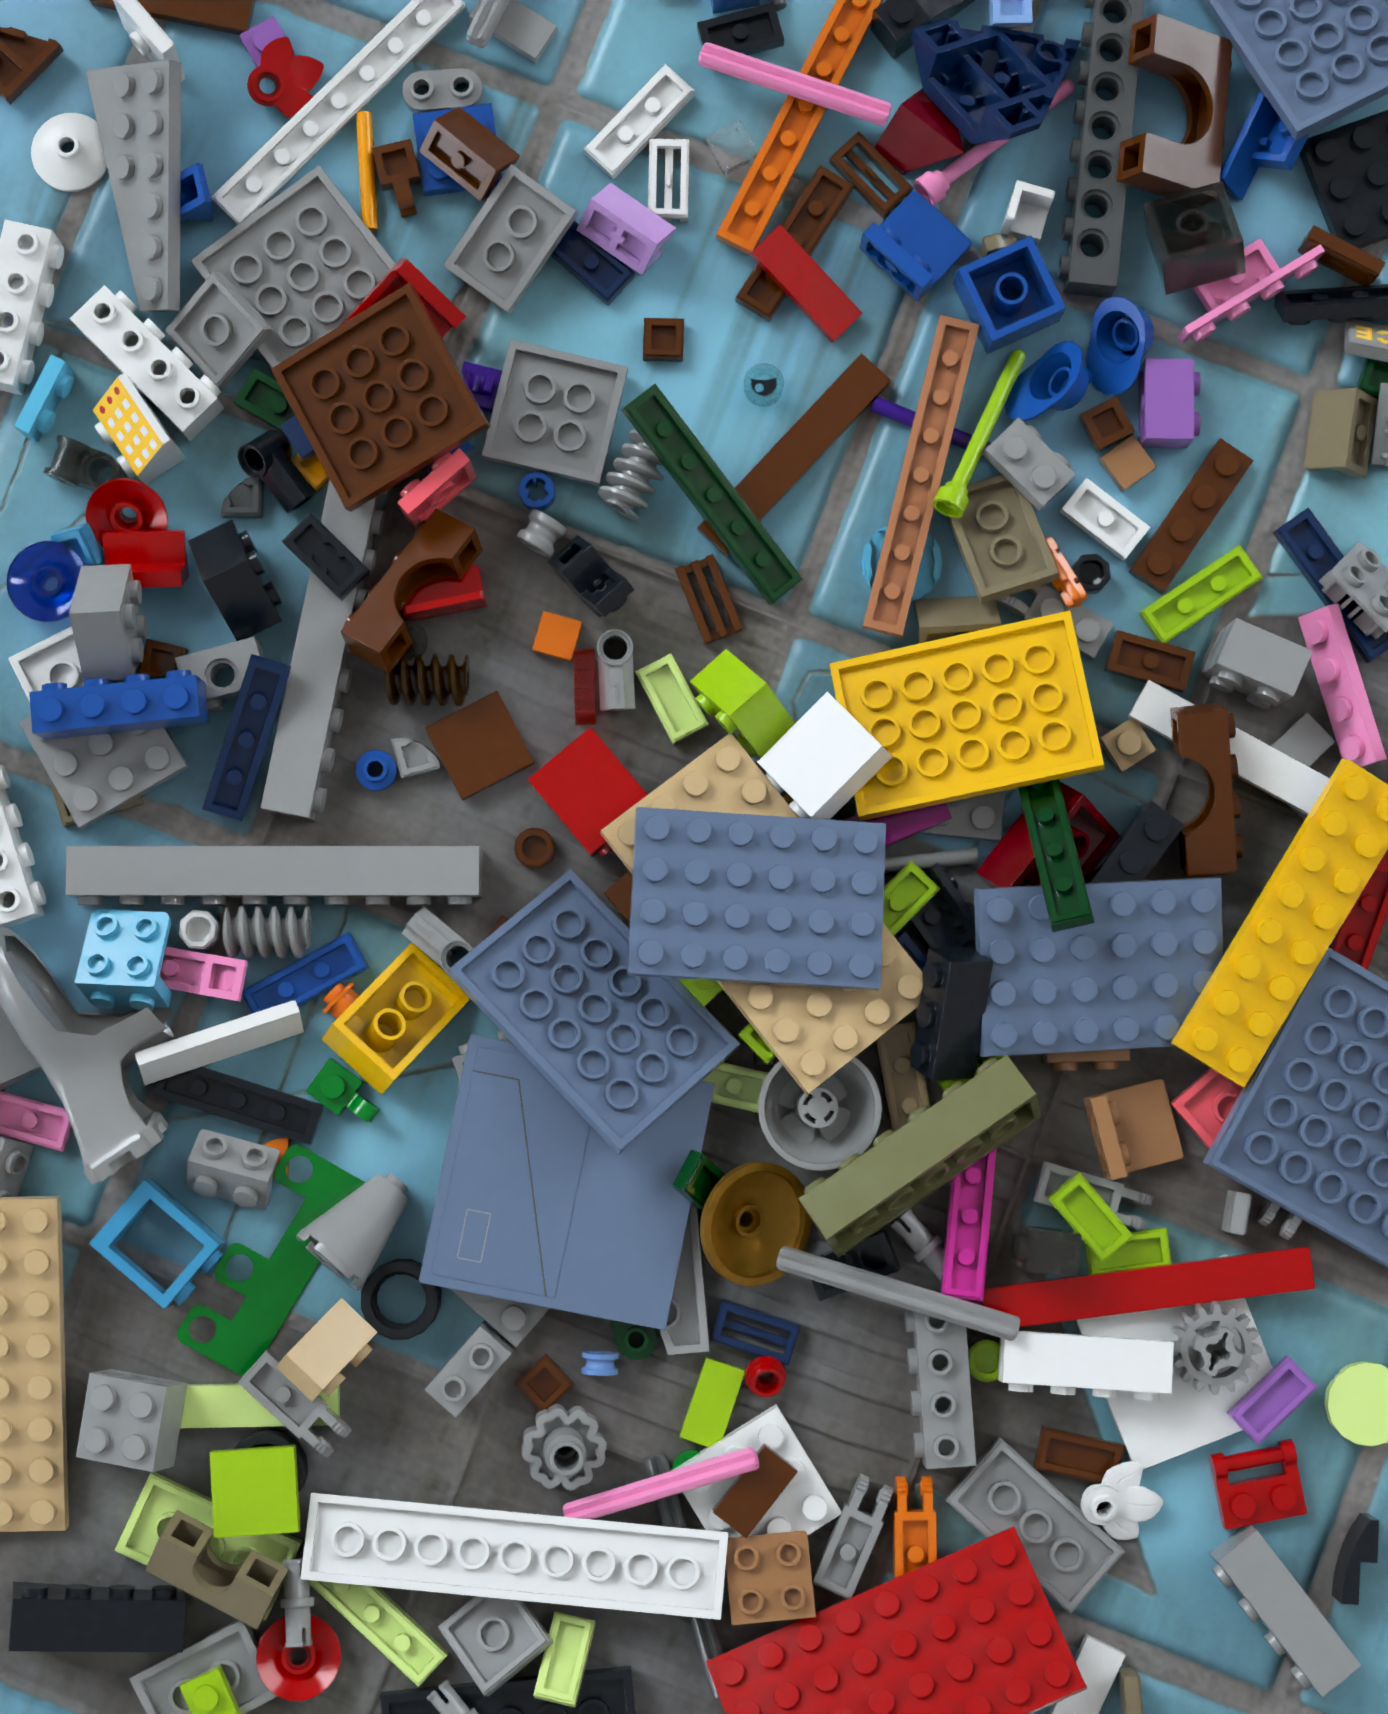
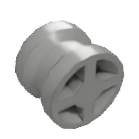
(541, 533)

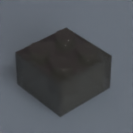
(1194, 237)

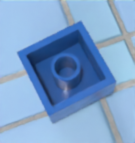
(1009, 294)

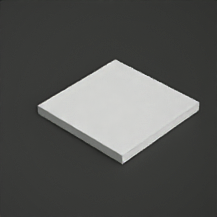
(1186, 1417)

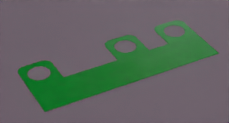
(276, 1280)

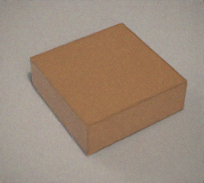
(1127, 463)

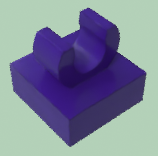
(483, 383)

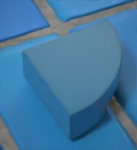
(82, 541)

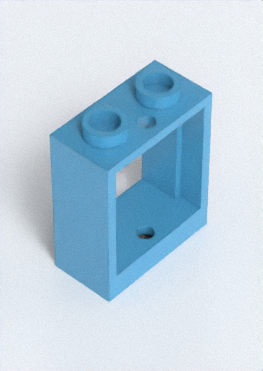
(125, 1217)

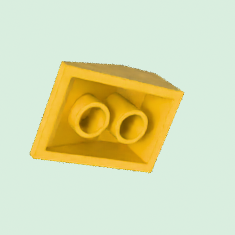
(395, 1018)

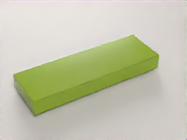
(1200, 595)

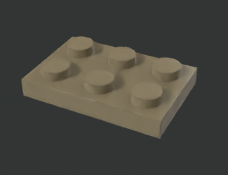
(1002, 541)

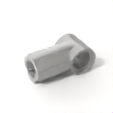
(616, 676)
(434, 937)

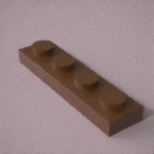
(1190, 516)

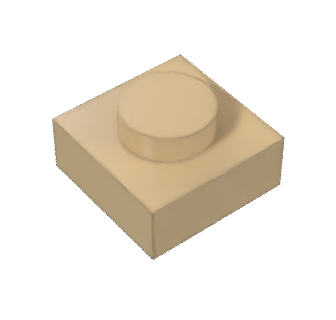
(1127, 744)

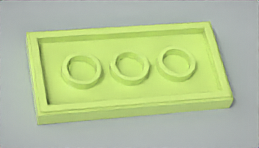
(159, 1503)

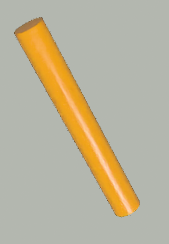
(367, 170)

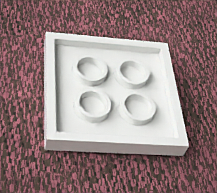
(801, 1506)

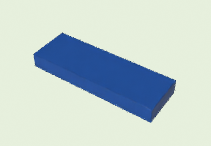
(308, 976)

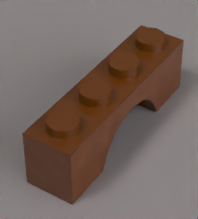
(438, 551)
(1209, 839)

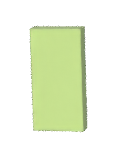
(671, 698)
(565, 1659)

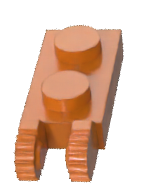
(913, 1528)

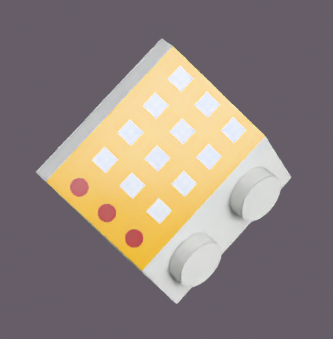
(136, 431)

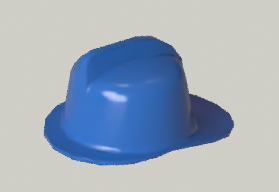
(1117, 344)
(1052, 382)

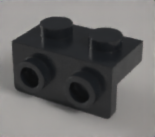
(946, 917)

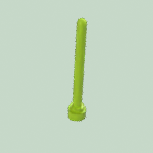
(952, 498)

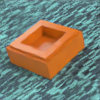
(557, 636)

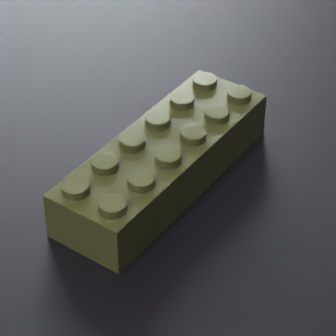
(921, 1155)

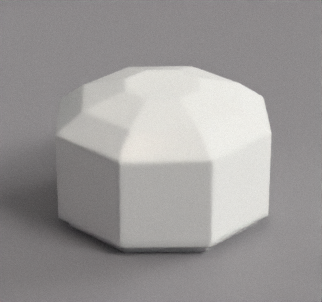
(199, 929)

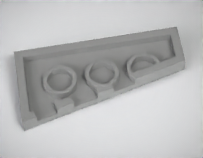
(687, 1316)

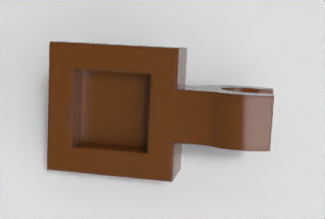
(397, 171)

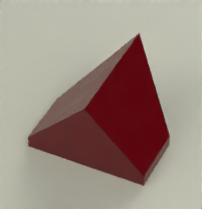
(919, 135)

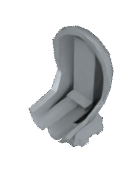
(84, 1058)

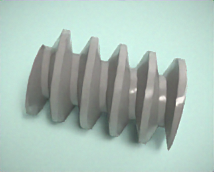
(631, 477)
(267, 933)

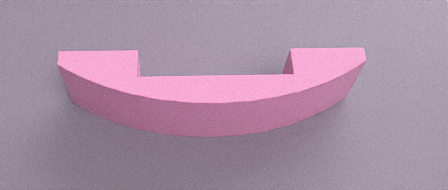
(203, 973)

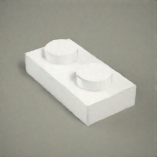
(1104, 519)

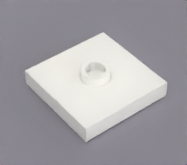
(146, 33)

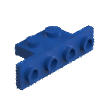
(1260, 143)

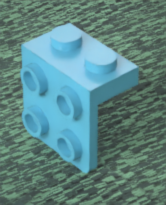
(124, 959)

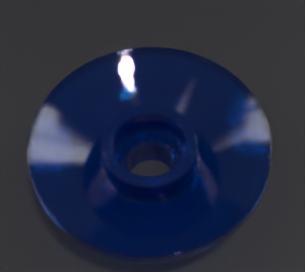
(30, 572)

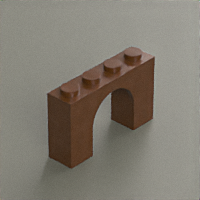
(1200, 70)

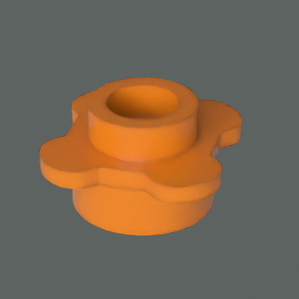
(339, 999)

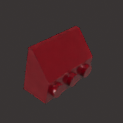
(1013, 858)

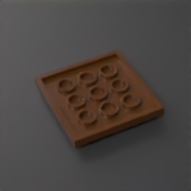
(380, 397)

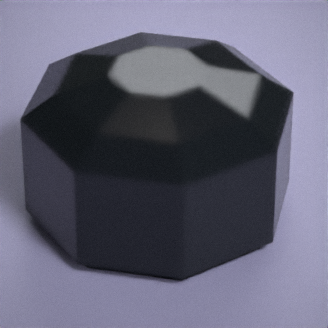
(1092, 572)

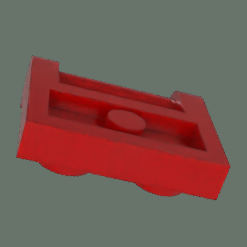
(1261, 1497)

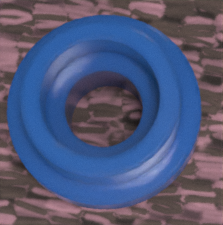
(385, 779)

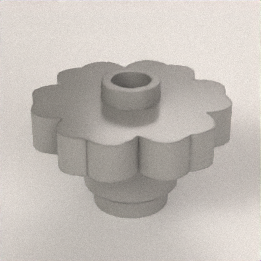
(559, 1429)

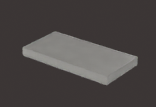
(1058, 1539)

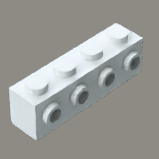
(26, 288)
(154, 369)
(19, 894)
(1087, 1362)

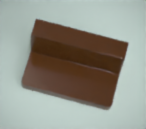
(467, 152)

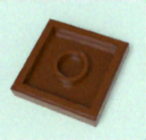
(479, 745)

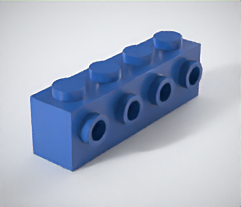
(118, 707)

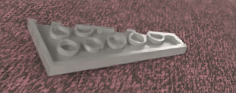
(141, 143)

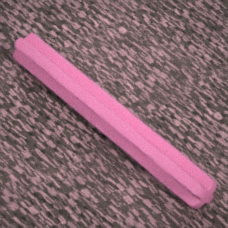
(795, 84)
(663, 1485)

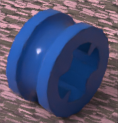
(549, 489)

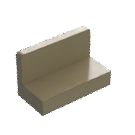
(1340, 431)
(953, 616)

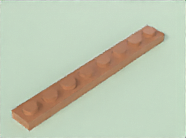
(920, 476)

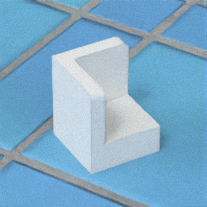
(1027, 211)

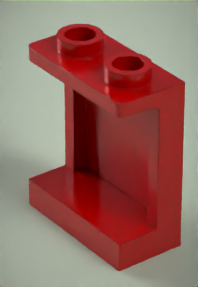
(440, 308)
(587, 789)

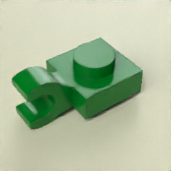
(339, 1089)

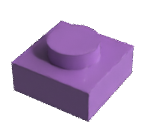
(259, 36)

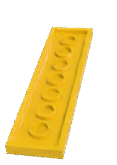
(1290, 926)

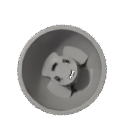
(844, 1112)

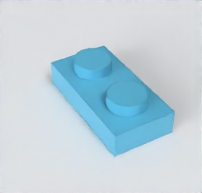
(38, 412)

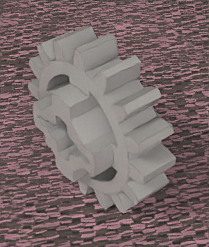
(1219, 1331)

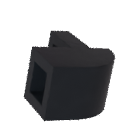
(591, 577)

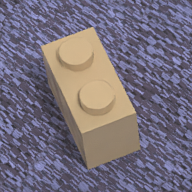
(326, 1350)

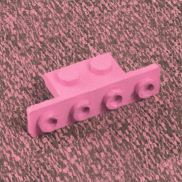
(1232, 295)

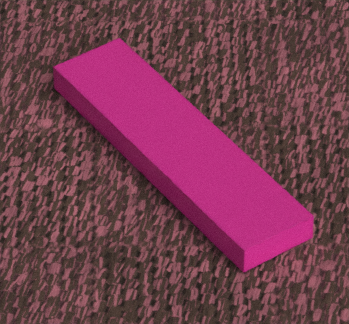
(968, 1231)

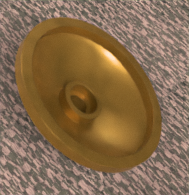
(772, 1219)

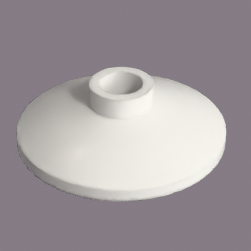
(74, 169)

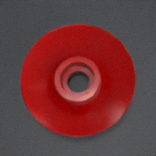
(106, 505)
(301, 1680)

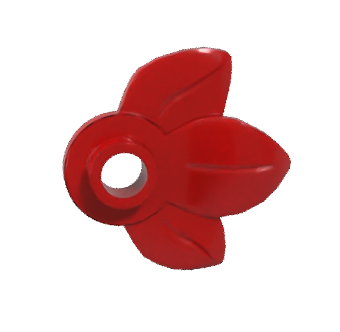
(290, 74)

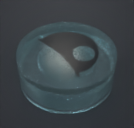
(763, 384)

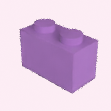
(1167, 403)

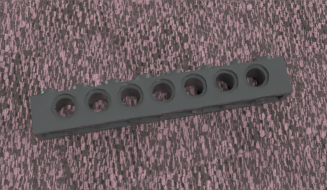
(1099, 274)

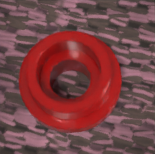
(768, 1385)

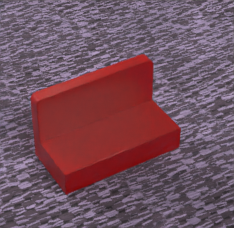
(155, 556)
(447, 597)

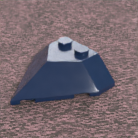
(990, 79)

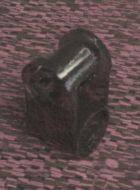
(80, 464)

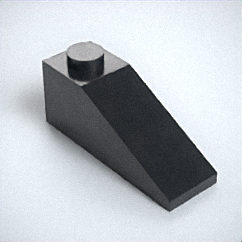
(895, 20)

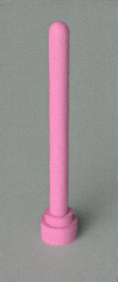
(936, 183)

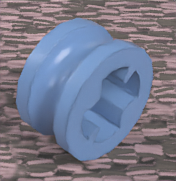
(600, 1363)

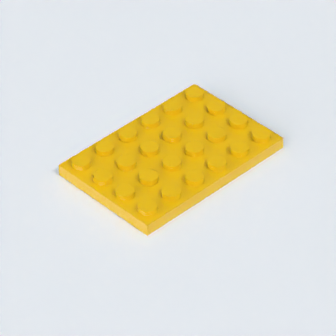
(972, 714)

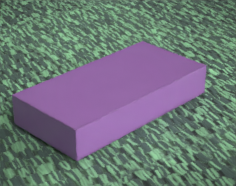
(1272, 1399)

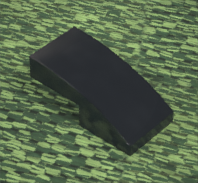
(872, 1254)
(1358, 1547)

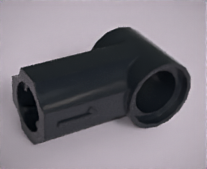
(270, 460)

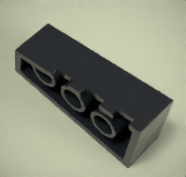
(96, 1618)

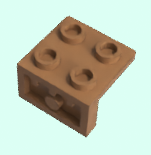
(1133, 1128)
(769, 1578)

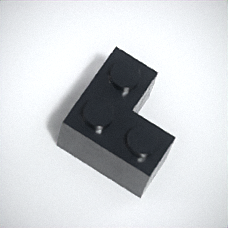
(233, 579)

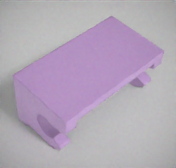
(625, 228)

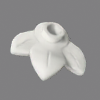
(1126, 1498)

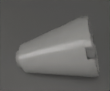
(357, 1228)

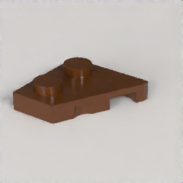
(23, 60)

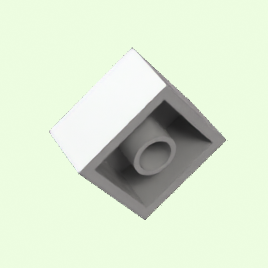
(108, 621)
(1256, 664)
(131, 1420)

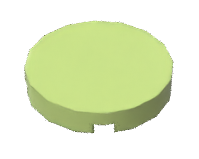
(1359, 1403)

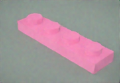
(1342, 686)

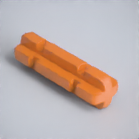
(1072, 593)

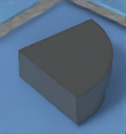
(245, 500)

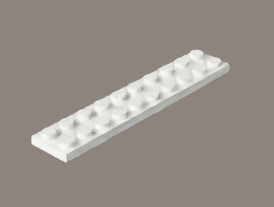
(515, 1556)

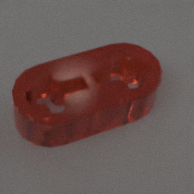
(585, 686)

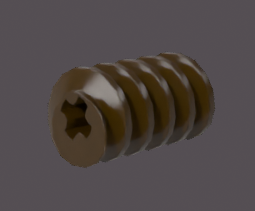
(428, 681)

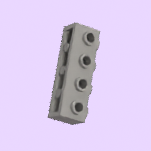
(942, 1392)

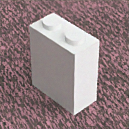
(823, 760)

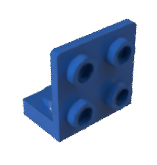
(915, 245)

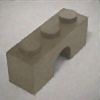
(188, 1563)

